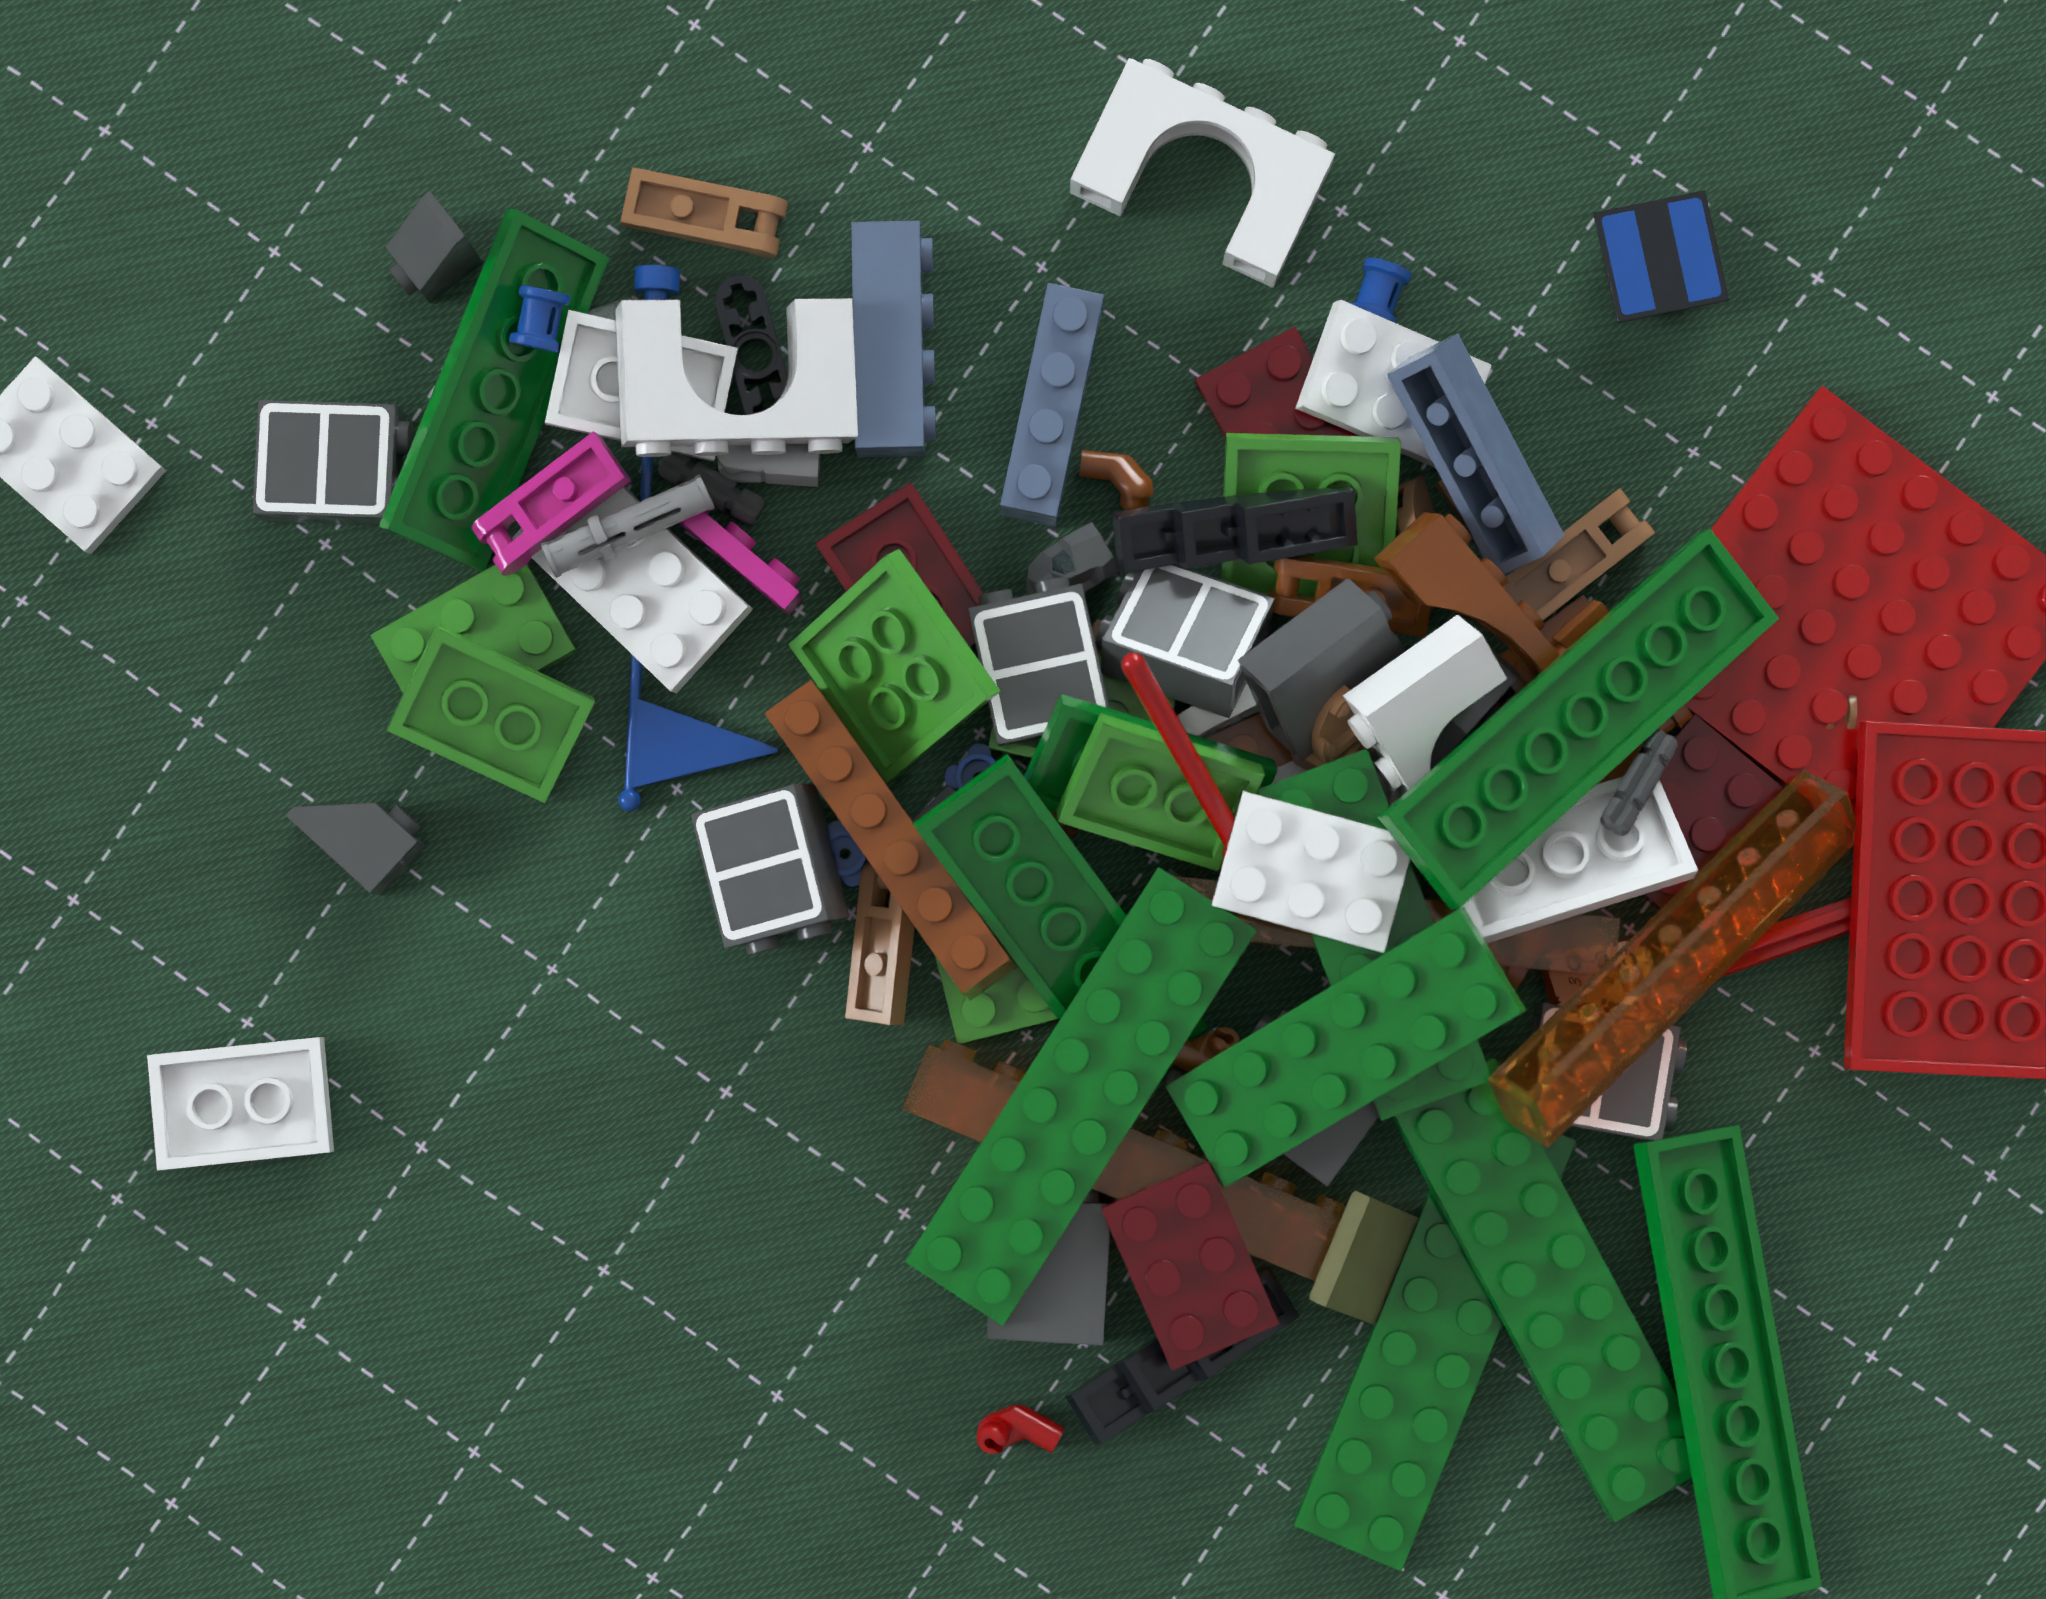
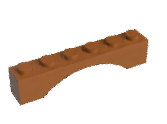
(1440, 570)
(890, 840)

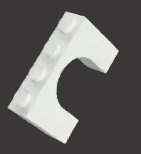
(1155, 109)
(665, 411)
(1416, 696)

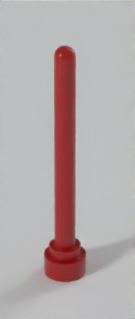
(1179, 745)

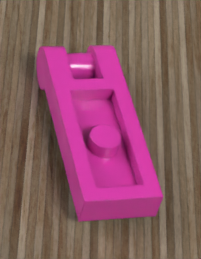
(551, 502)
(735, 548)

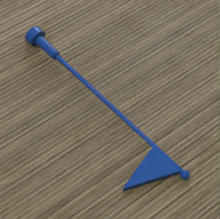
(660, 740)

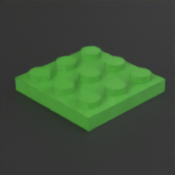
(1314, 462)
(893, 666)

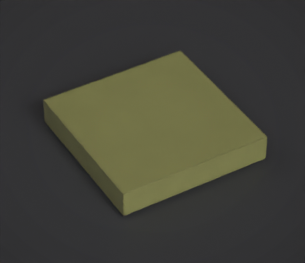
(1363, 1258)

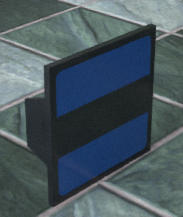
(1661, 256)

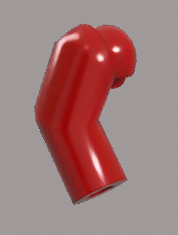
(1014, 1425)

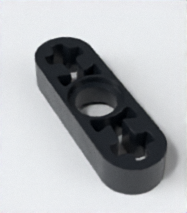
(730, 321)

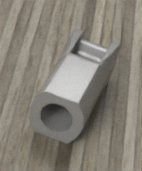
(790, 468)

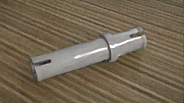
(627, 526)

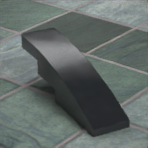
(1235, 528)
(1145, 1380)

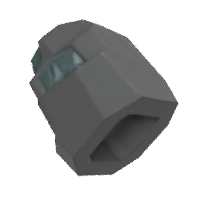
(1079, 557)

